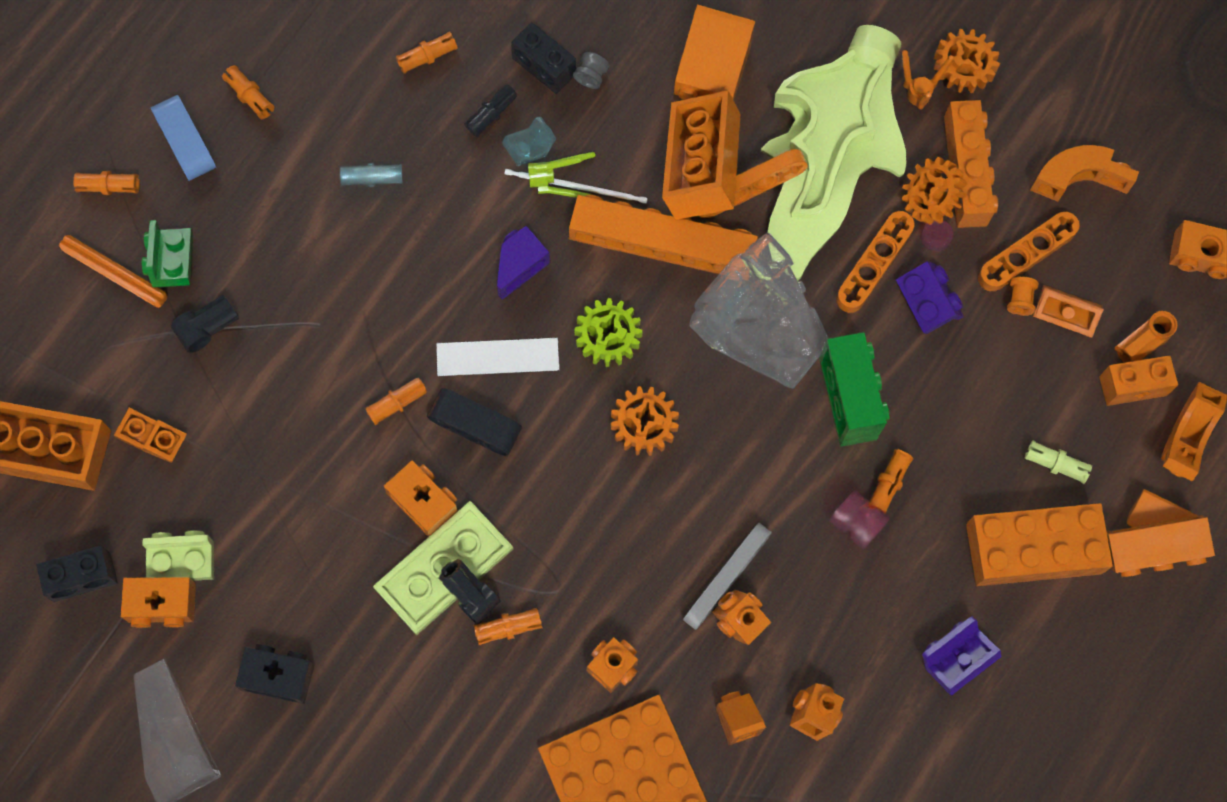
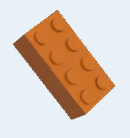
(701, 155)
(51, 445)
(1039, 544)

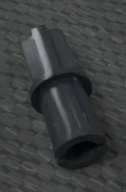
(490, 110)

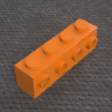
(970, 153)

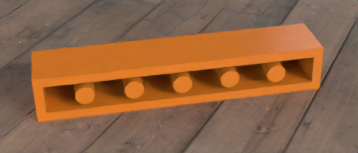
(655, 234)

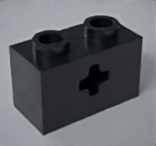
(289, 686)

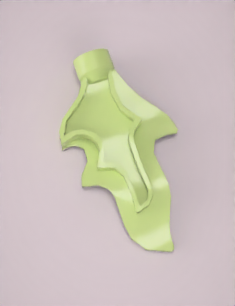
(843, 130)

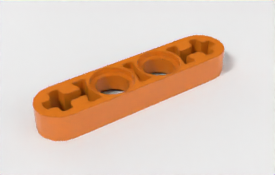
(767, 176)
(1028, 251)
(876, 262)

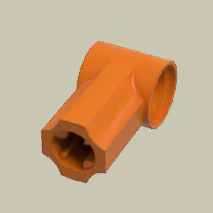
(1146, 338)

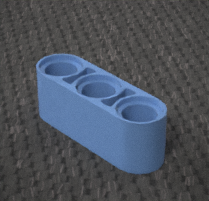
(183, 137)

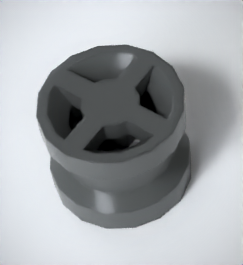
(591, 70)

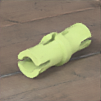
(1058, 462)

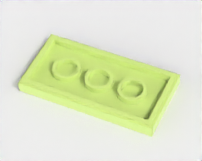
(414, 584)

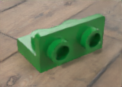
(168, 256)

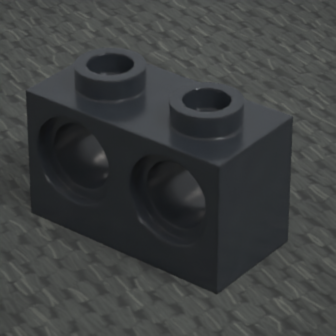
(543, 58)
(76, 573)

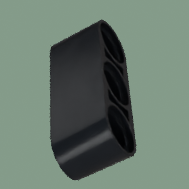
(474, 422)

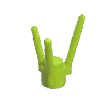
(542, 173)

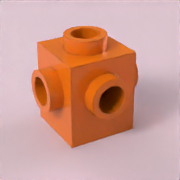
(741, 616)
(609, 675)
(817, 711)

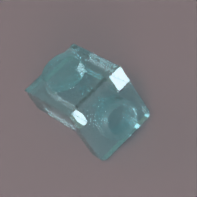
(530, 143)

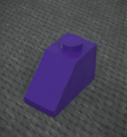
(520, 260)

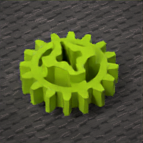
(618, 338)

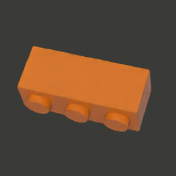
(1160, 545)

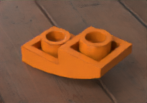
(150, 435)

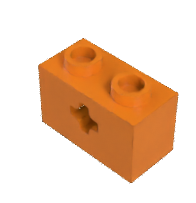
(1138, 380)
(426, 515)
(141, 593)

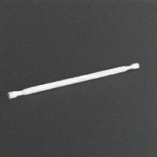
(583, 187)

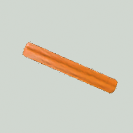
(113, 271)

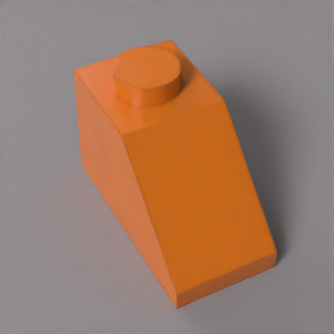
(739, 717)

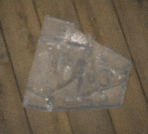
(761, 315)

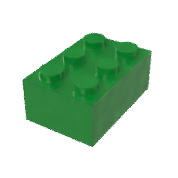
(853, 389)

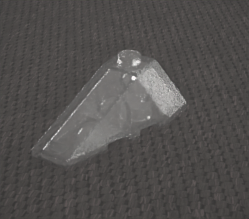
(171, 743)

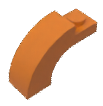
(1081, 164)
(1192, 430)

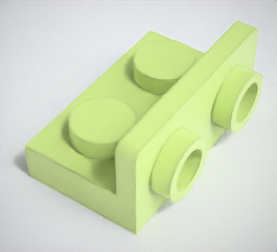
(180, 556)

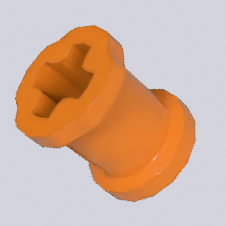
(1022, 296)

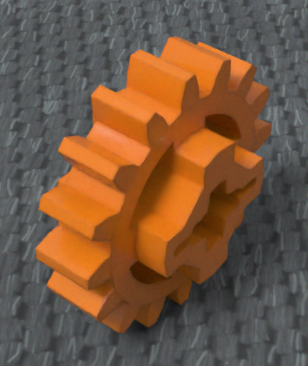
(967, 65)
(934, 191)
(633, 418)

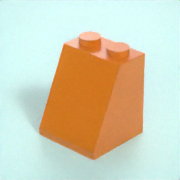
(714, 54)

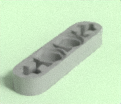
(727, 576)

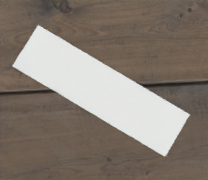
(497, 356)

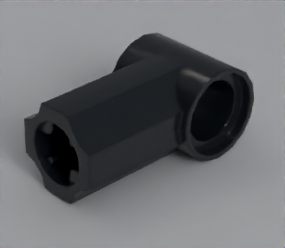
(196, 328)
(473, 595)

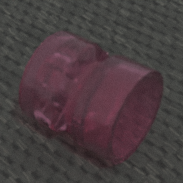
(859, 519)

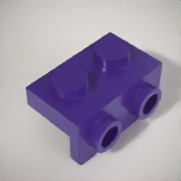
(930, 296)
(960, 655)

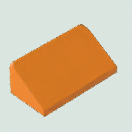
(1068, 311)
(1154, 509)

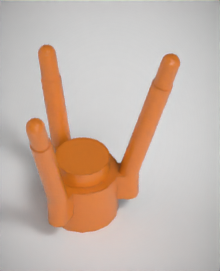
(921, 88)

